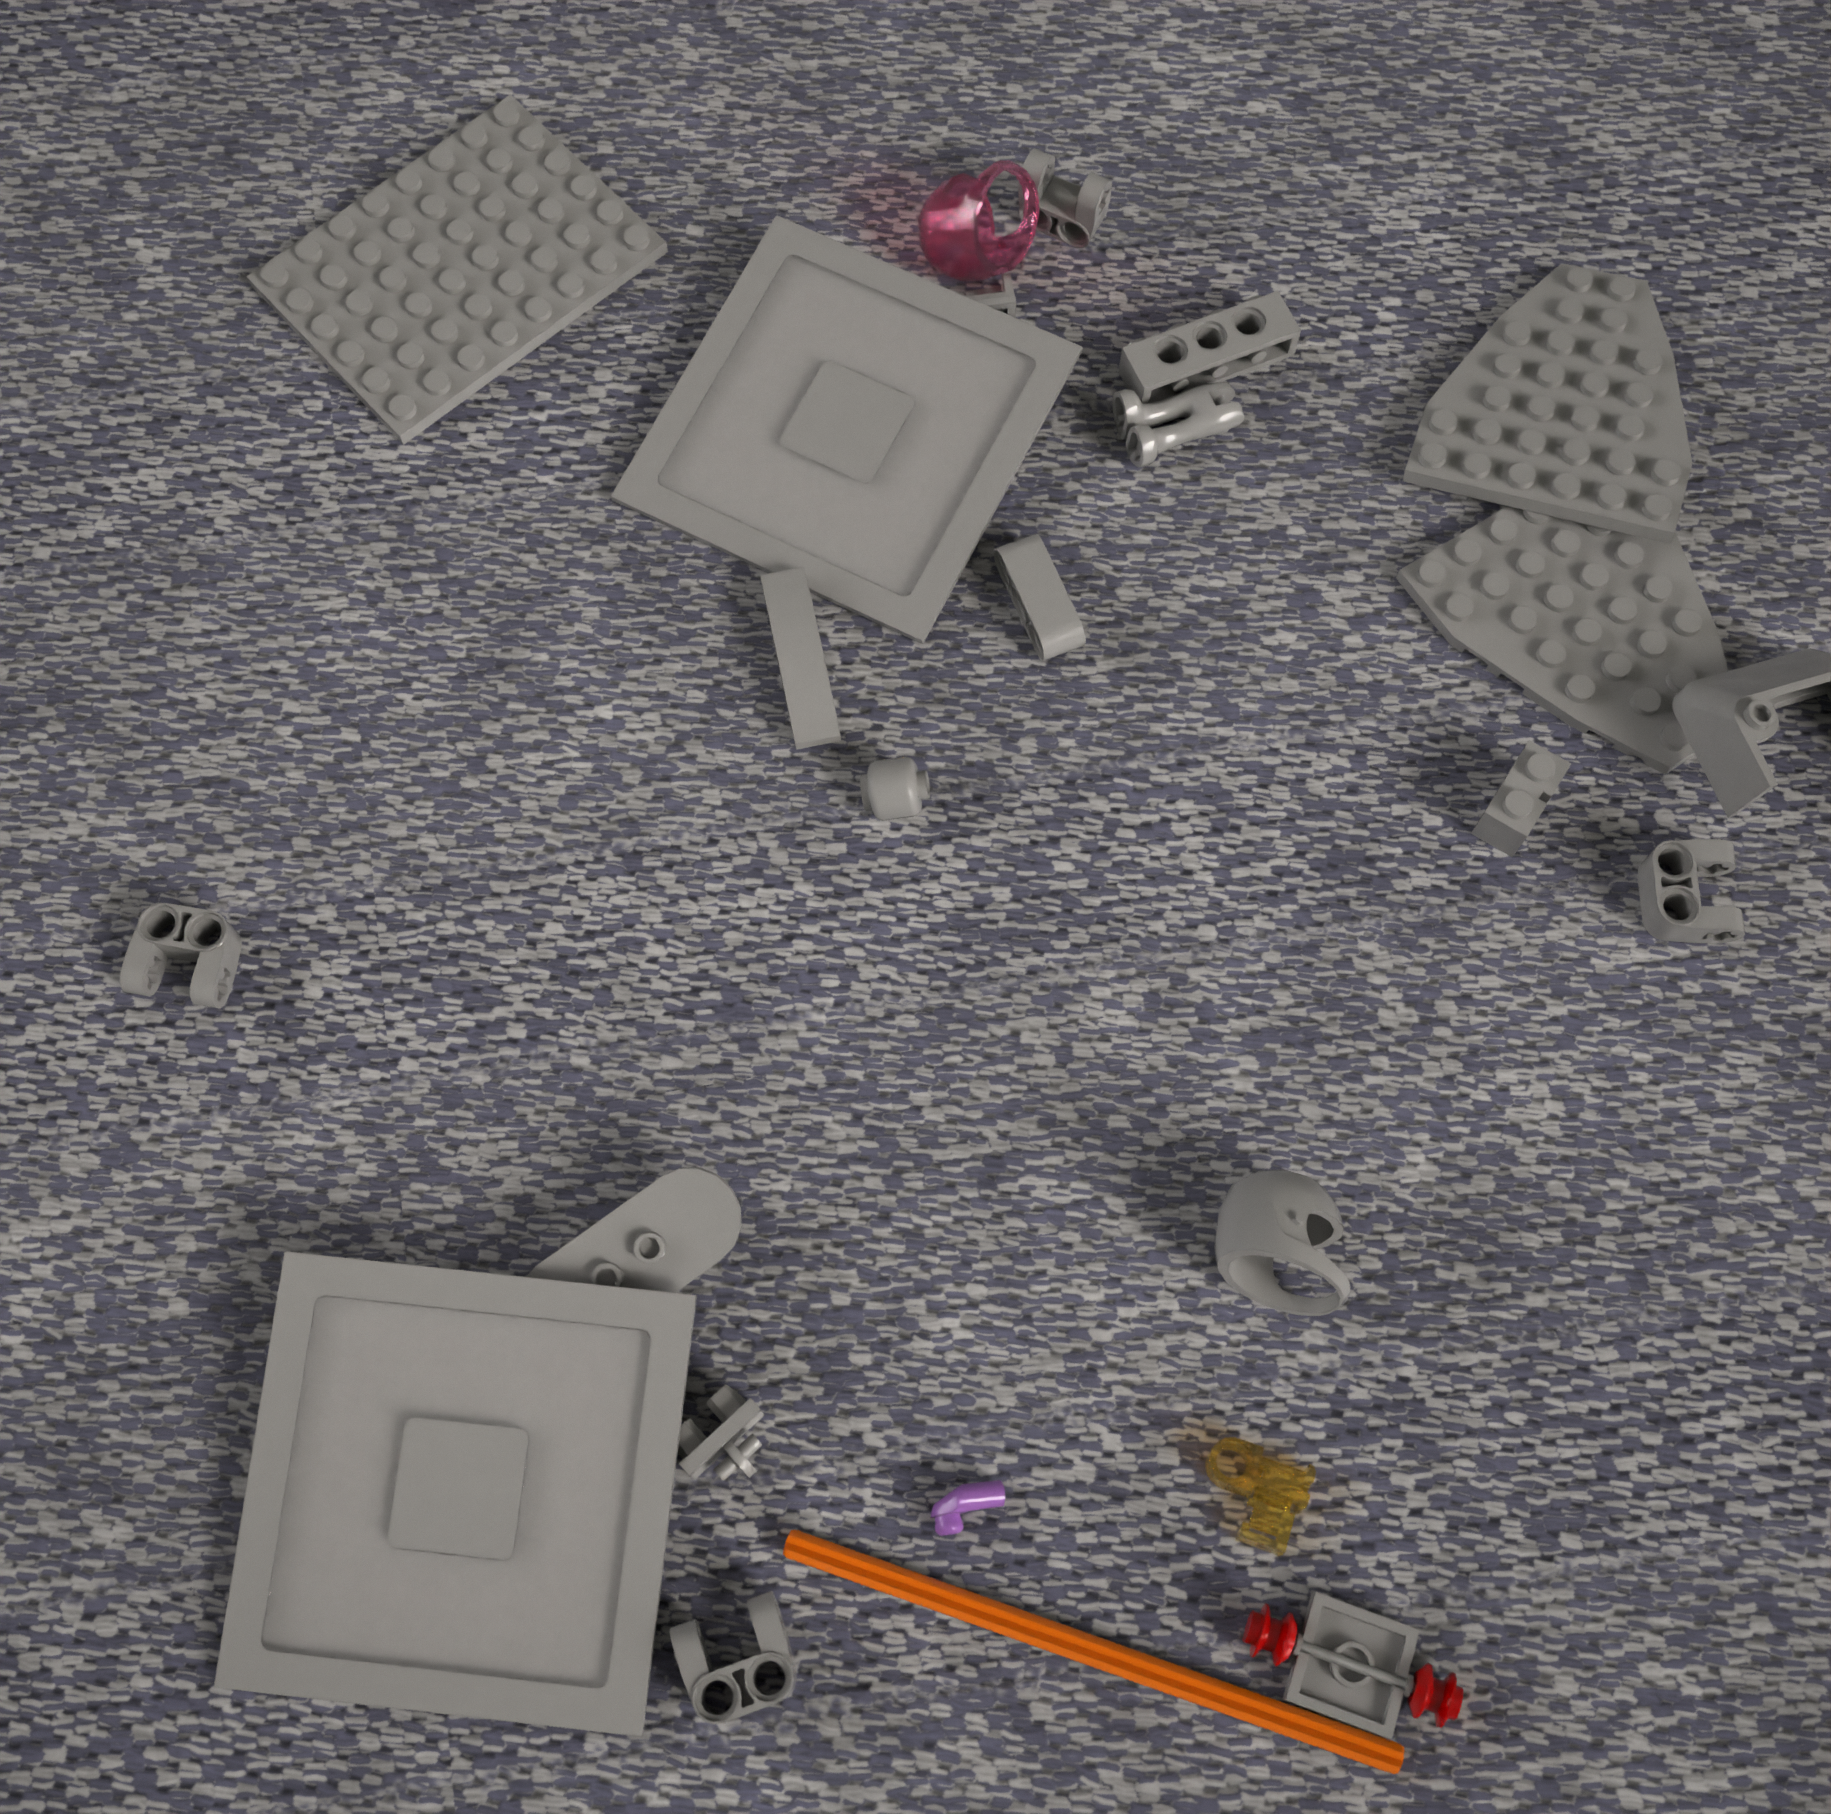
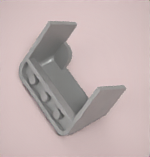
(1736, 711)

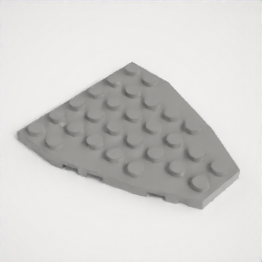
(1566, 410)
(1580, 620)

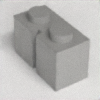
(1521, 798)

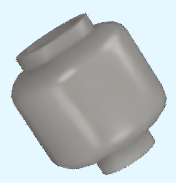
(894, 788)

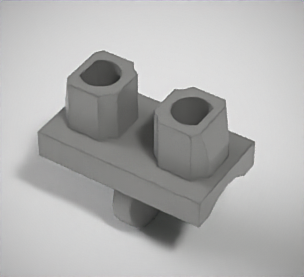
(736, 1418)

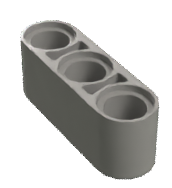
(1039, 597)

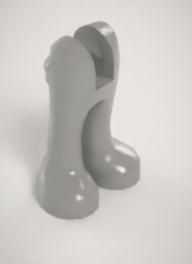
(1203, 406)

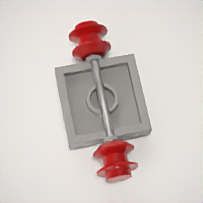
(1352, 1665)

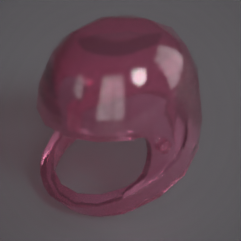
(960, 226)

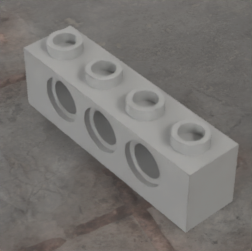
(1236, 341)

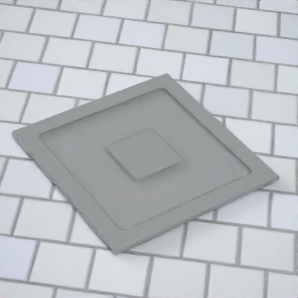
(848, 426)
(459, 1494)

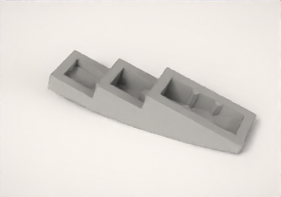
(800, 658)

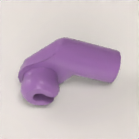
(963, 1499)

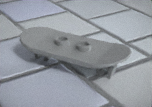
(654, 1238)

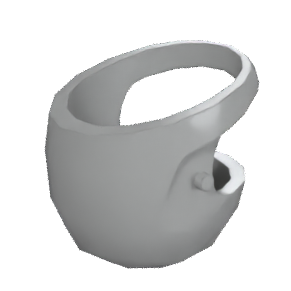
(1283, 1219)

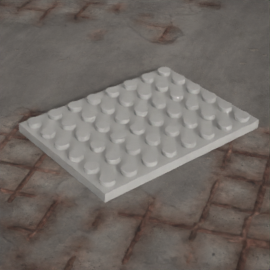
(457, 267)

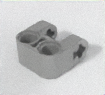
(1066, 209)
(1681, 892)
(149, 953)
(741, 1676)

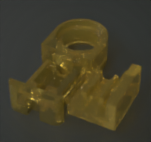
(1272, 1495)

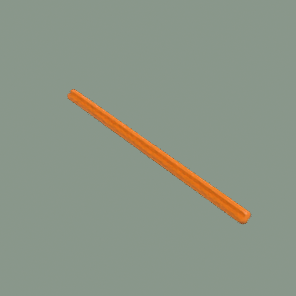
(1095, 1652)

